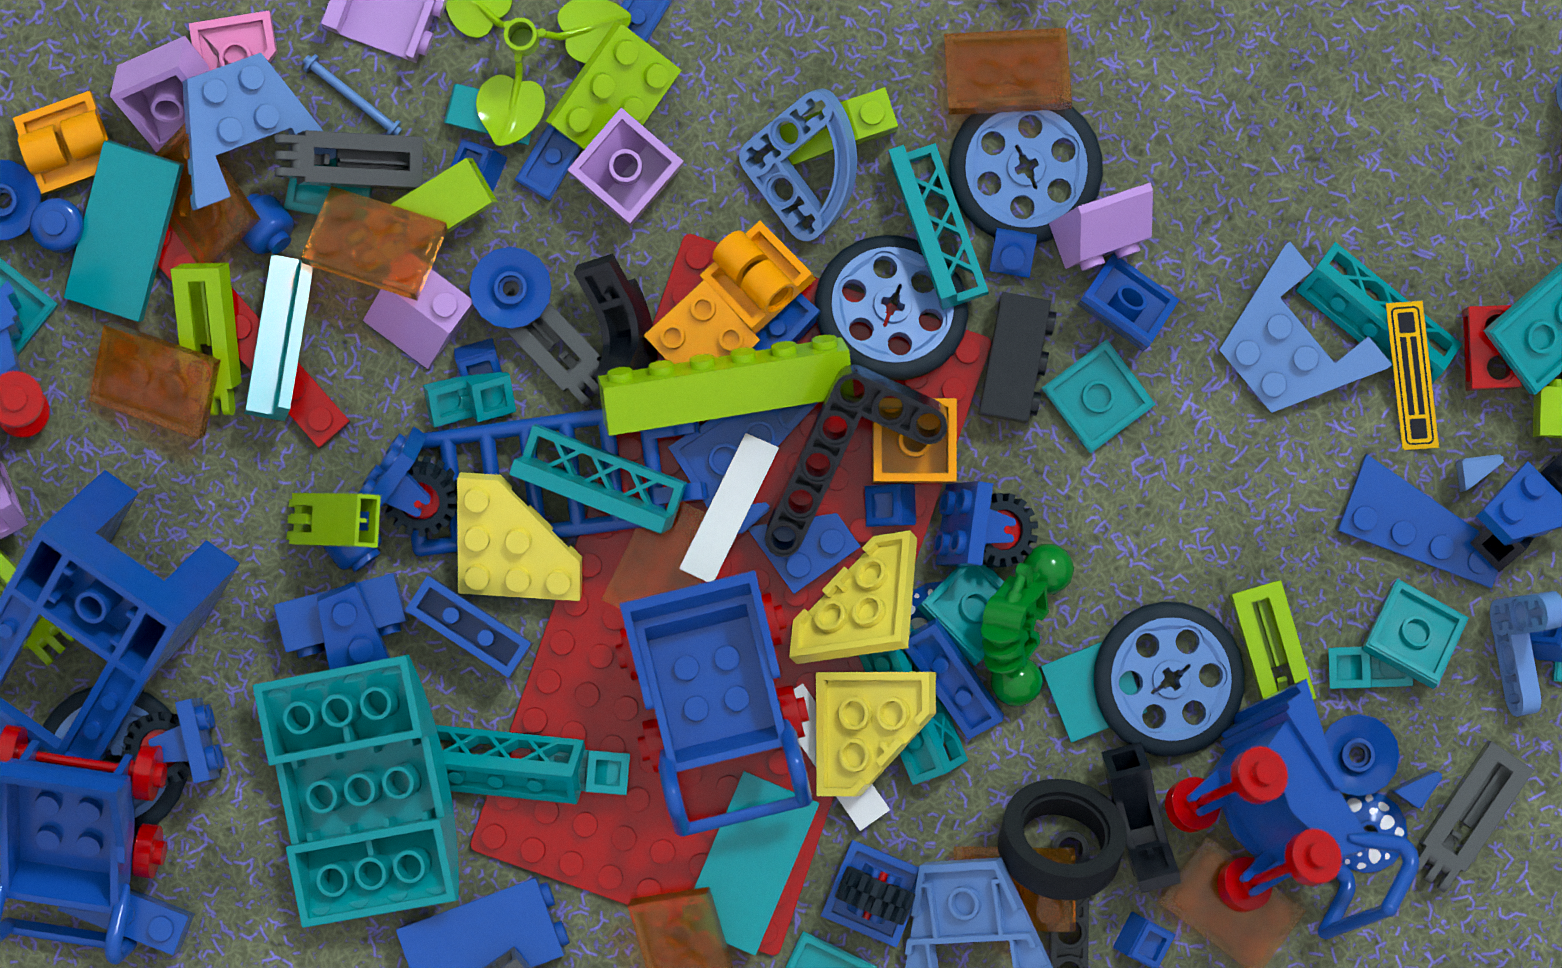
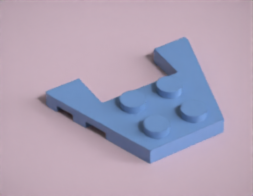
(232, 110)
(1280, 354)
(970, 904)

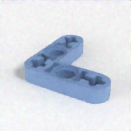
(1511, 623)

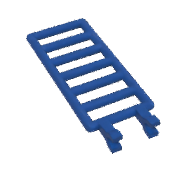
(566, 425)

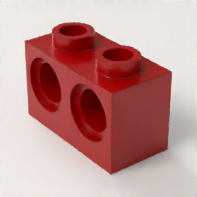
(1479, 350)

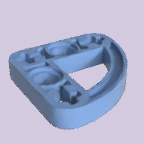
(778, 166)

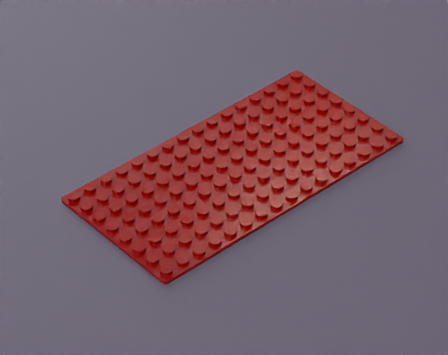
(578, 691)

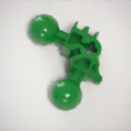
(1011, 621)

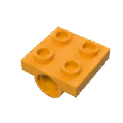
(62, 142)
(756, 275)
(700, 326)

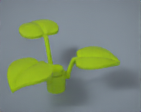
(513, 106)

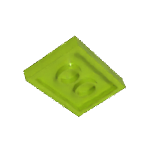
(618, 75)

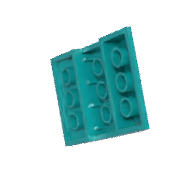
(361, 790)

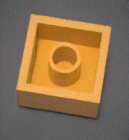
(909, 461)

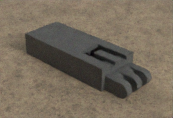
(360, 160)
(543, 335)
(1479, 803)

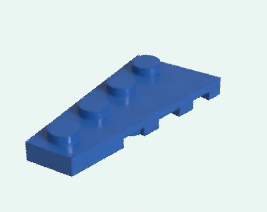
(710, 453)
(1410, 523)
(349, 628)

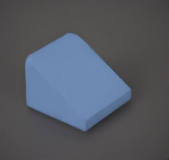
(1474, 469)

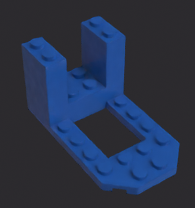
(108, 606)

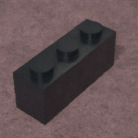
(1016, 358)

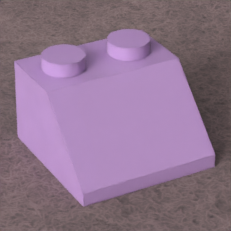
(152, 89)
(625, 167)
(1104, 228)
(423, 325)

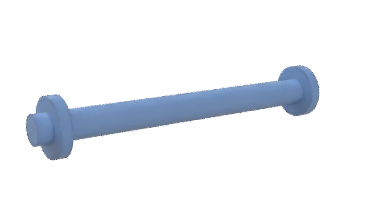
(391, 127)

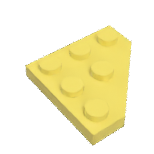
(509, 545)
(862, 606)
(866, 724)

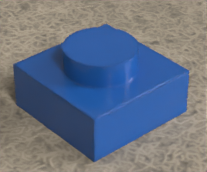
(1013, 252)

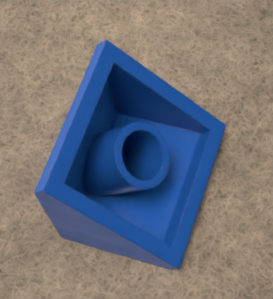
(1128, 302)

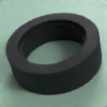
(1070, 800)

